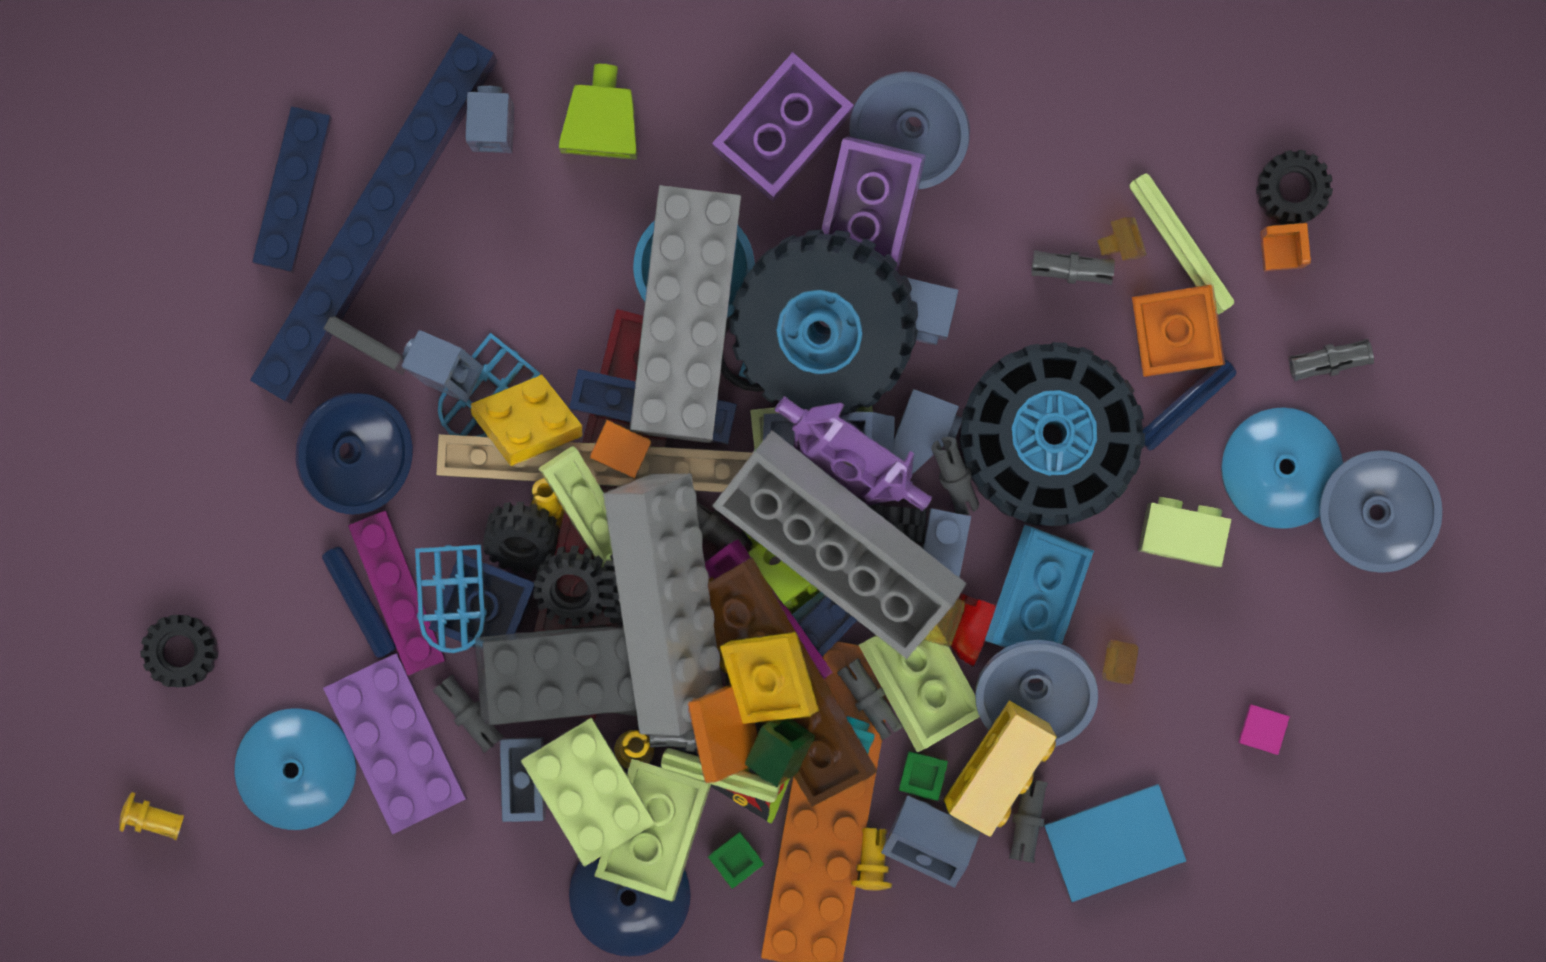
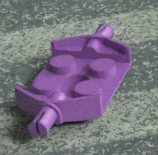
(829, 440)

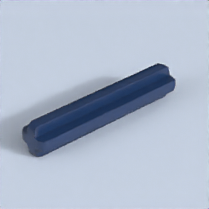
(1187, 404)
(358, 602)

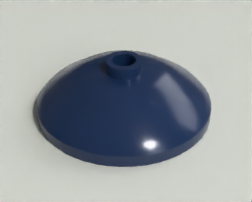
(376, 457)
(623, 927)

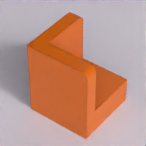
(1285, 247)
(620, 449)

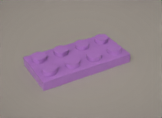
(395, 743)

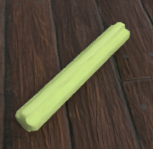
(1179, 239)

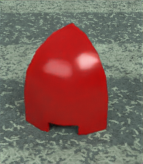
(972, 628)

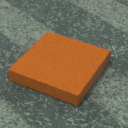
(1178, 330)
(720, 734)

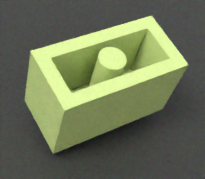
(1184, 533)

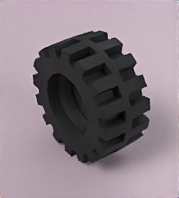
(510, 523)

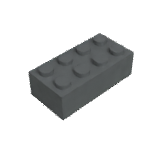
(553, 674)

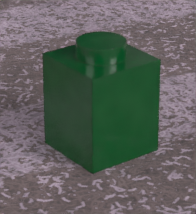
(779, 750)

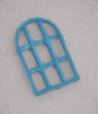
(502, 385)
(462, 584)

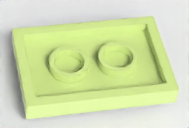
(923, 689)
(588, 791)
(658, 855)

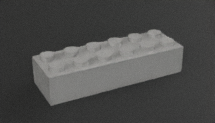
(685, 314)
(839, 545)
(663, 599)

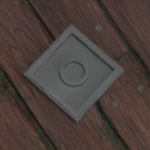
(365, 344)

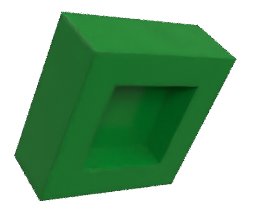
(923, 775)
(736, 860)

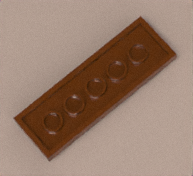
(748, 609)

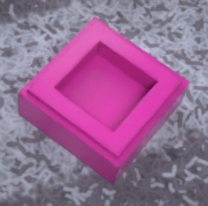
(1263, 729)

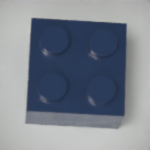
(505, 601)

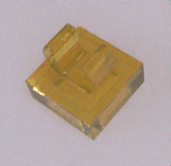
(1125, 240)

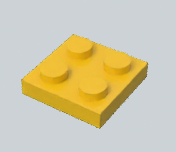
(526, 420)
(769, 678)

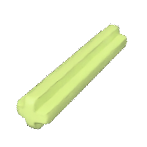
(741, 782)

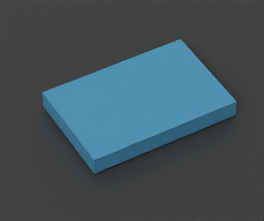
(1039, 589)
(1115, 843)

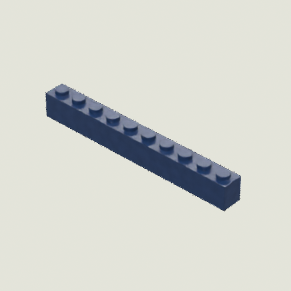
(374, 218)

